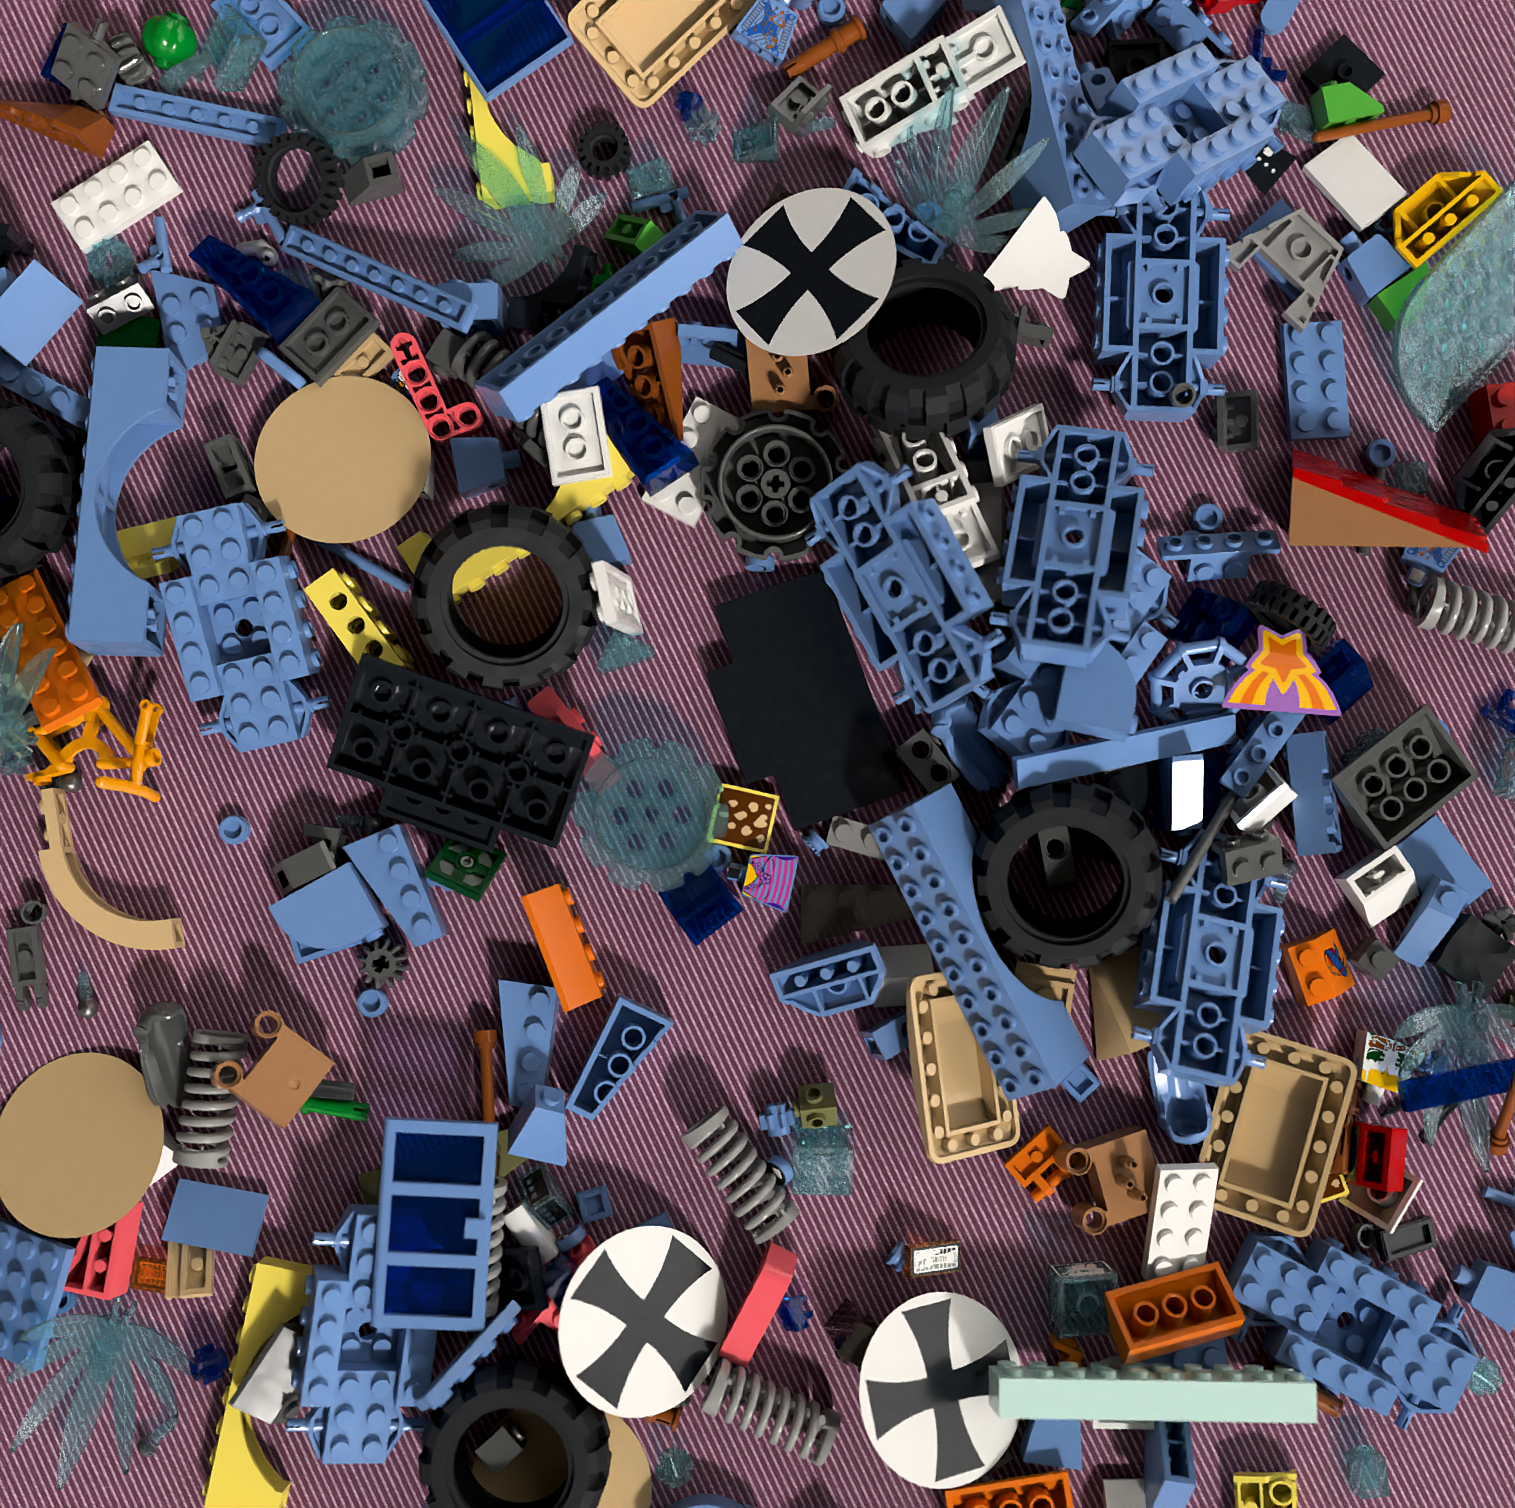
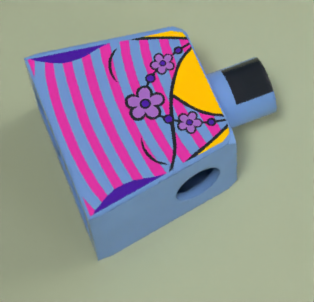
(766, 878)

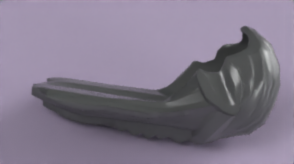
(164, 1053)

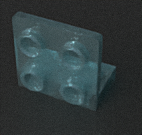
(234, 49)
(823, 1160)

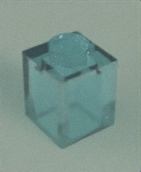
(1367, 1472)

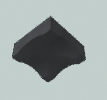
(1473, 954)

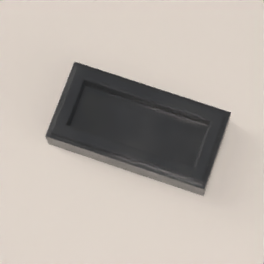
(1407, 1239)

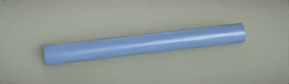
(365, 564)

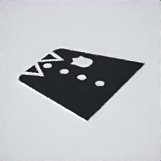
(1269, 168)

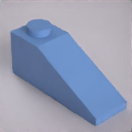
(1430, 920)

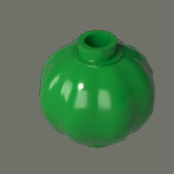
(168, 39)

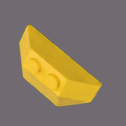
(1440, 212)

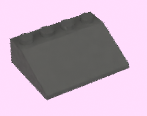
(1402, 779)

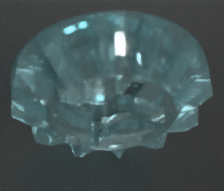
(122, 265)

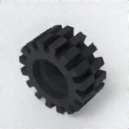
(604, 134)

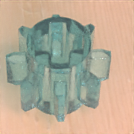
(703, 126)
(17, 765)
(1485, 1378)
(674, 1467)

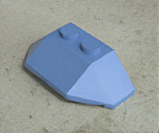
(832, 979)

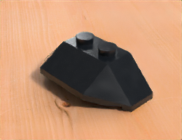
(1487, 478)

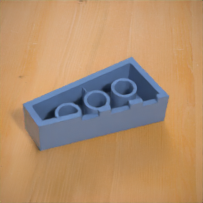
(910, 236)
(1316, 804)
(399, 881)
(529, 1031)
(620, 1046)

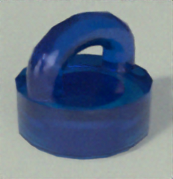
(685, 102)

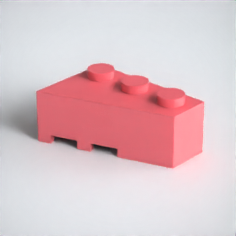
(105, 1259)

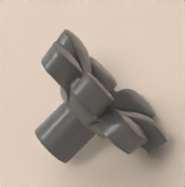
(327, 280)
(1501, 922)

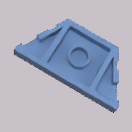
(184, 309)

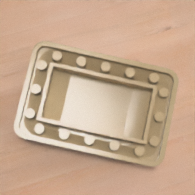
(651, 42)
(954, 1086)
(1279, 1134)

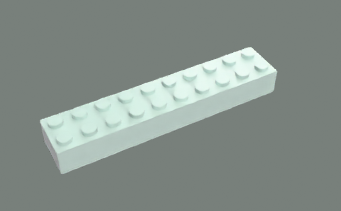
(1152, 1393)

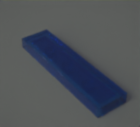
(1456, 1085)

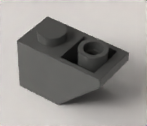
(373, 179)
(304, 868)

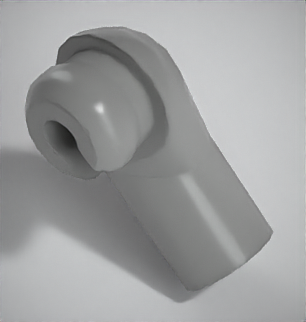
(260, 250)

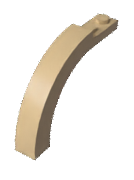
(79, 898)

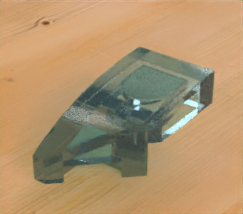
(179, 74)
(1297, 121)

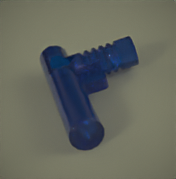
(1265, 62)
(1506, 714)

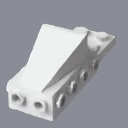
(917, 83)
(944, 478)

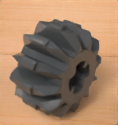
(134, 65)
(378, 952)

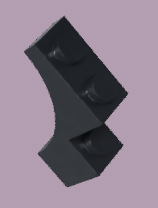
(535, 312)

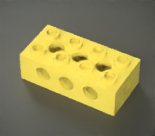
(330, 596)

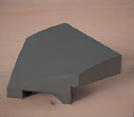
(233, 349)

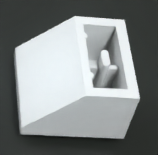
(1379, 885)

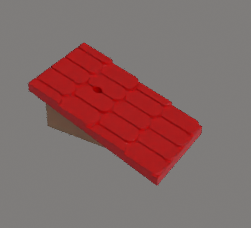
(1358, 509)

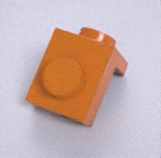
(1069, 1348)

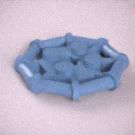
(1190, 675)

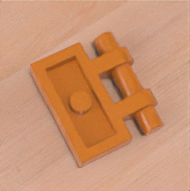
(1034, 1159)

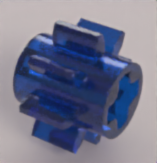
(208, 1363)

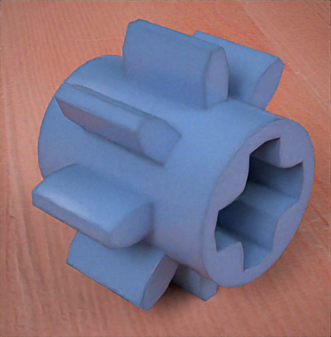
(777, 1119)

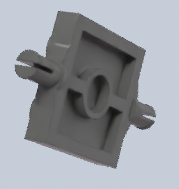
(86, 64)

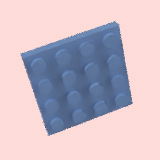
(30, 1286)

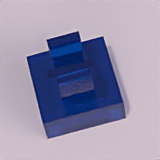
(792, 1315)

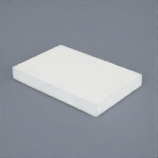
(1354, 182)
(576, 436)
(1004, 438)

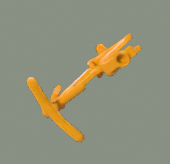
(140, 749)

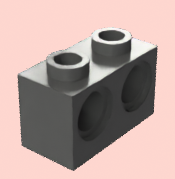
(232, 468)
(920, 767)

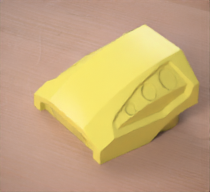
(1265, 1489)

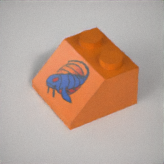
(1316, 967)

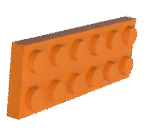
(67, 684)

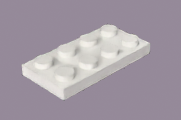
(117, 197)
(700, 429)
(616, 597)
(1179, 1218)

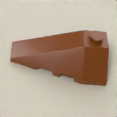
(66, 124)
(654, 371)

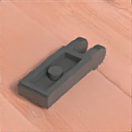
(27, 965)

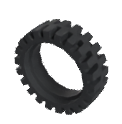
(268, 178)
(1287, 610)

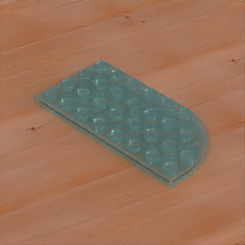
(1459, 317)

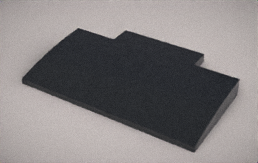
(802, 702)
(458, 757)

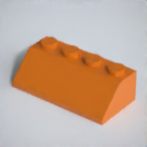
(563, 946)
(1172, 1313)
(1027, 1491)

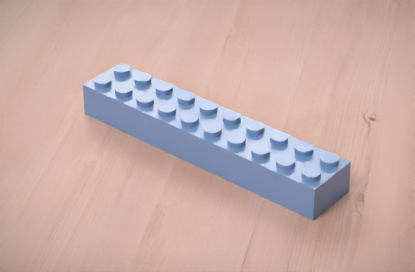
(609, 315)

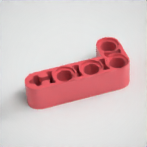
(428, 388)
(758, 1305)

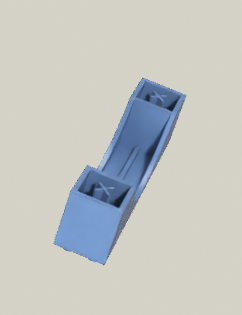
(1054, 102)
(134, 403)
(931, 858)

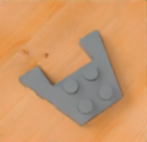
(1299, 253)

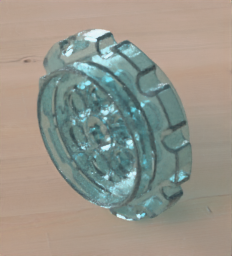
(368, 46)
(608, 841)

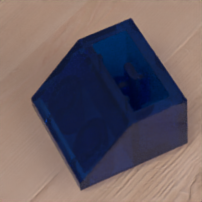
(1210, 616)
(1344, 674)
(702, 904)

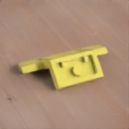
(138, 544)

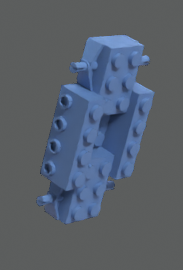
(1179, 128)
(1153, 339)
(230, 583)
(1064, 588)
(940, 589)
(1022, 712)
(1205, 1001)
(1393, 1333)
(349, 1377)

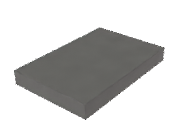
(329, 335)

